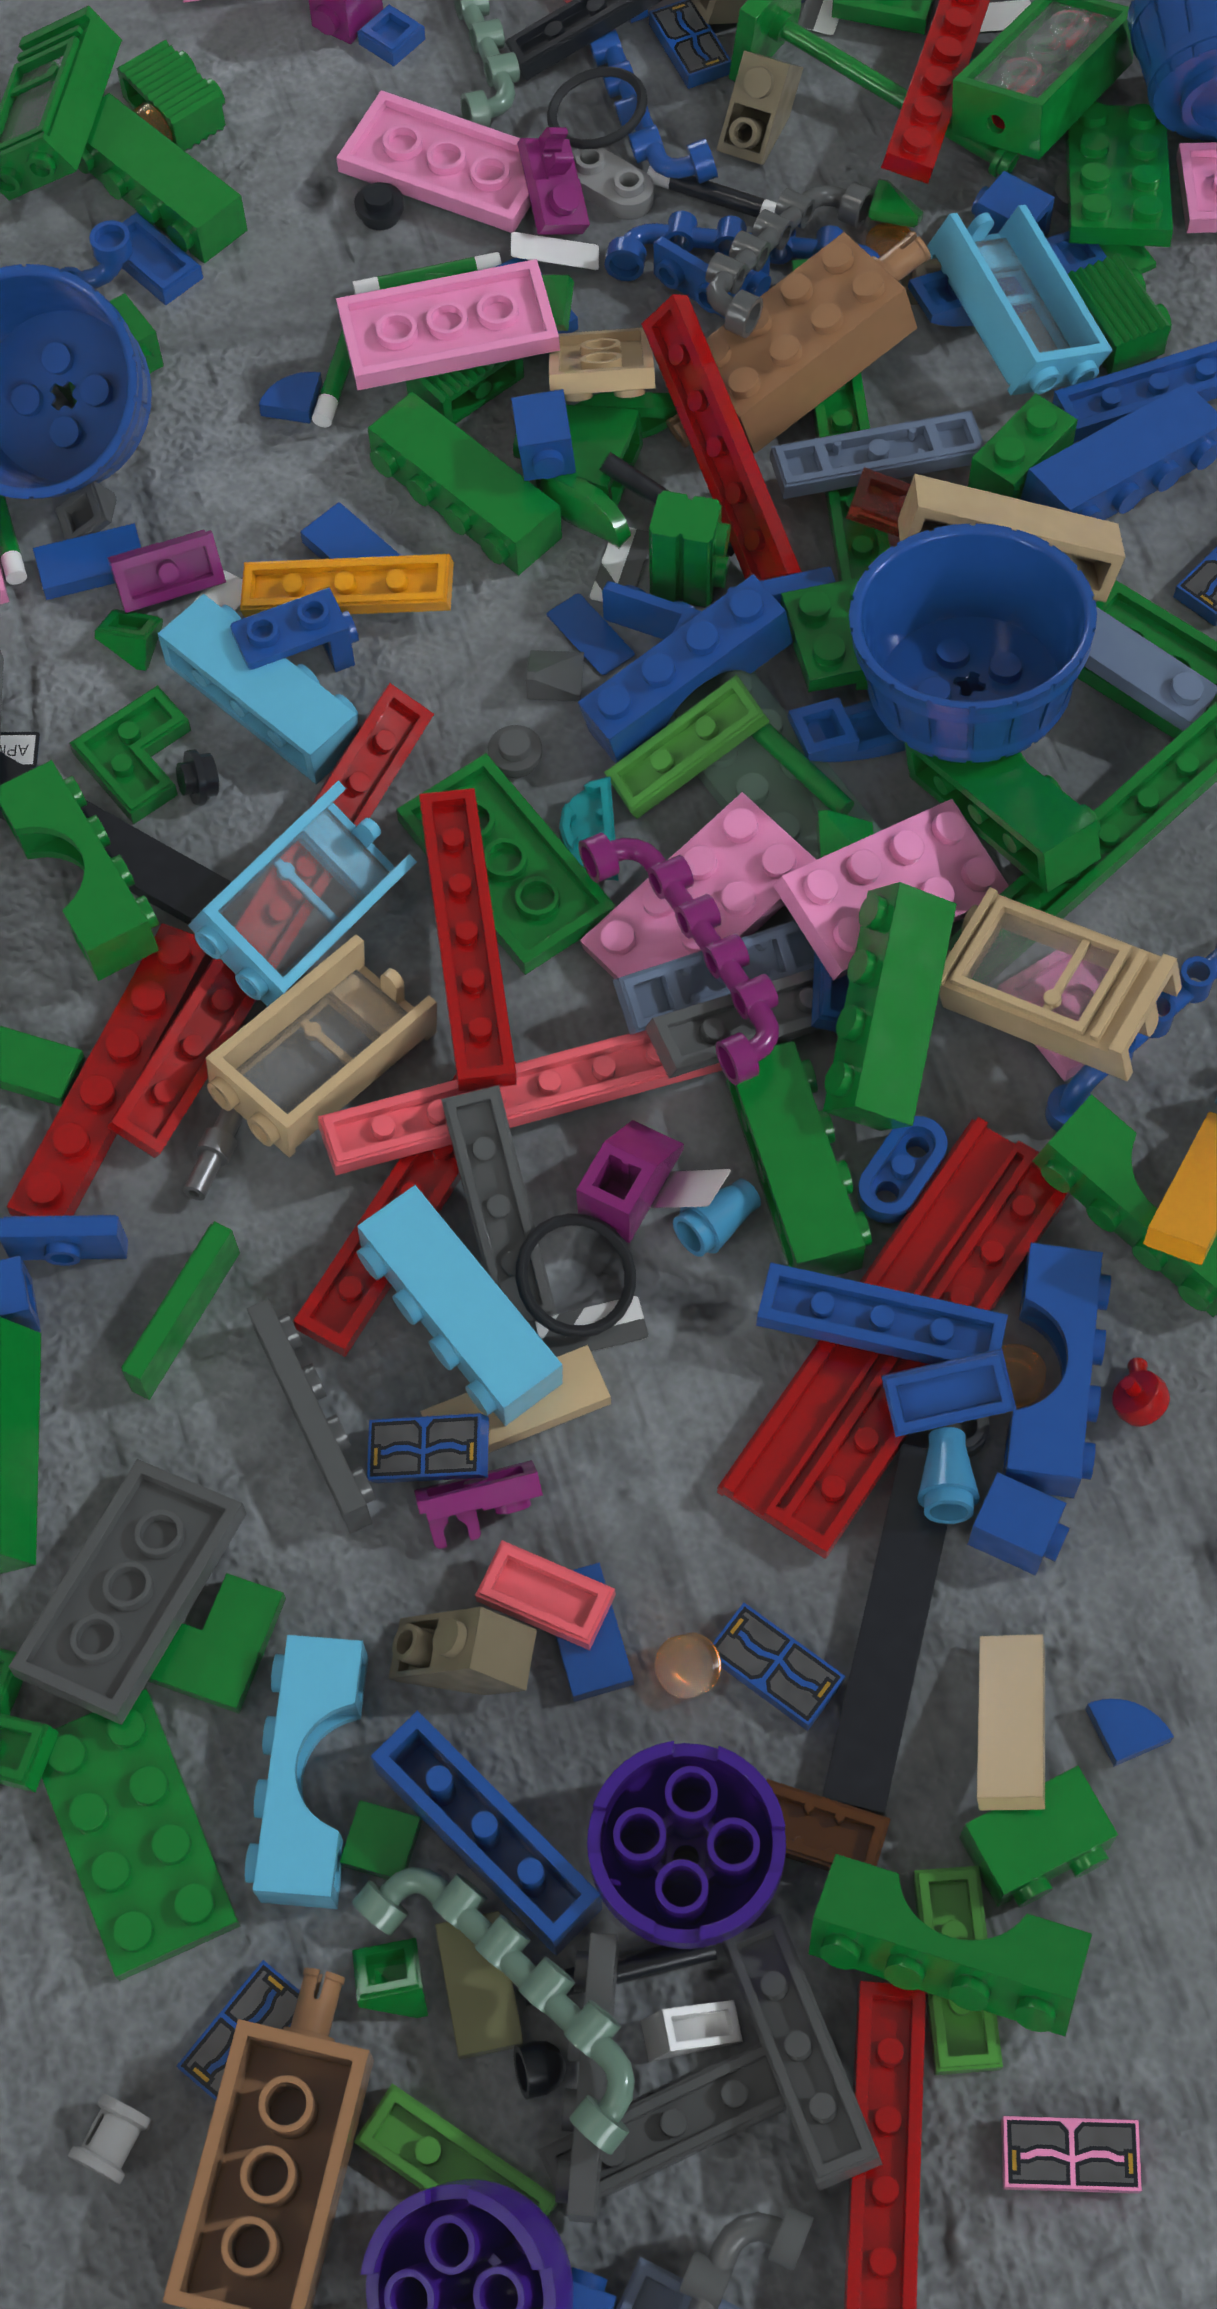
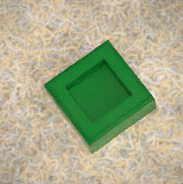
(380, 1840)

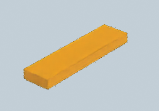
(357, 584)
(1188, 1213)

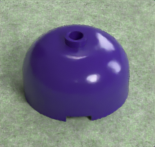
(693, 1802)
(467, 2250)

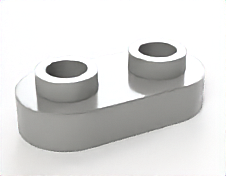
(605, 182)

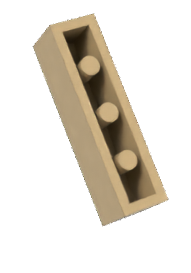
(1087, 541)

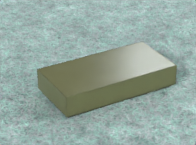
(478, 1996)

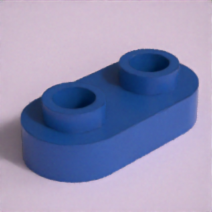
(900, 1172)

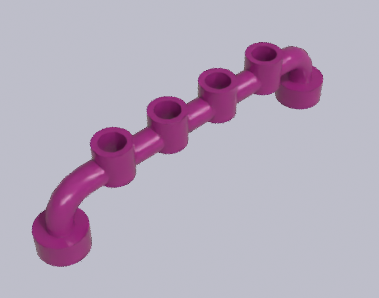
(697, 920)

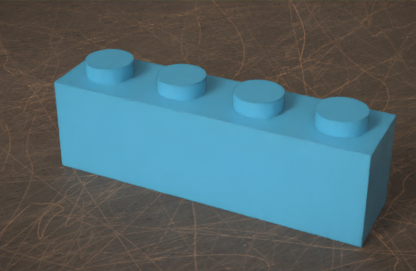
(274, 702)
(459, 1307)

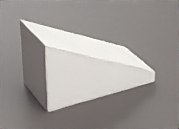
(690, 2029)

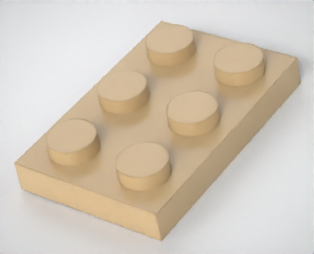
(602, 363)

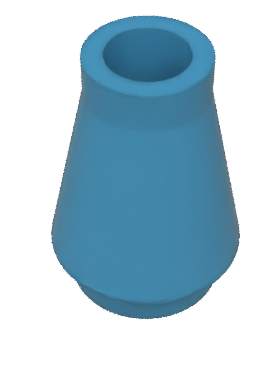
(711, 1226)
(948, 1481)

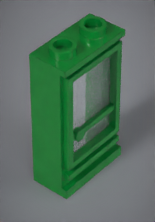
(53, 100)

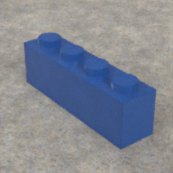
(1128, 457)
(487, 1833)

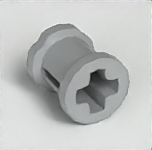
(110, 2138)

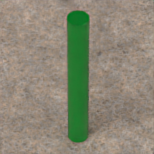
(803, 769)

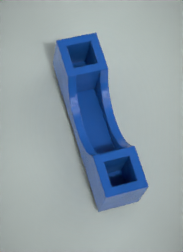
(729, 635)
(1061, 1302)

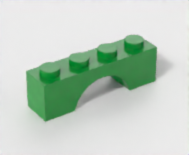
(103, 915)
(1094, 1165)
(1019, 1975)

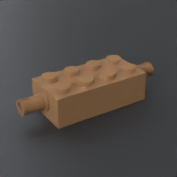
(814, 335)
(272, 2162)

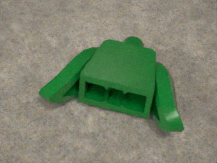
(596, 428)

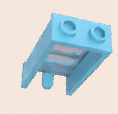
(1020, 302)
(297, 899)

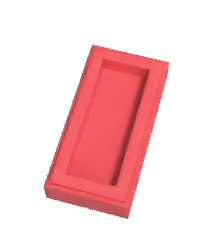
(545, 1595)

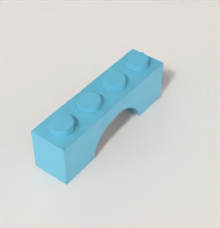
(318, 1691)

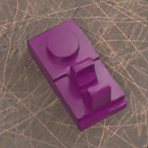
(553, 183)
(166, 570)
(504, 1490)

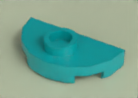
(588, 815)

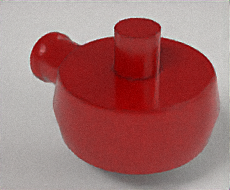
(1140, 1395)

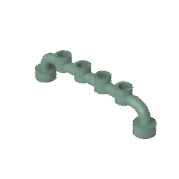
(499, 69)
(541, 1985)

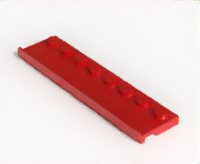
(833, 1422)

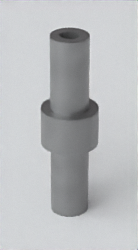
(213, 1151)

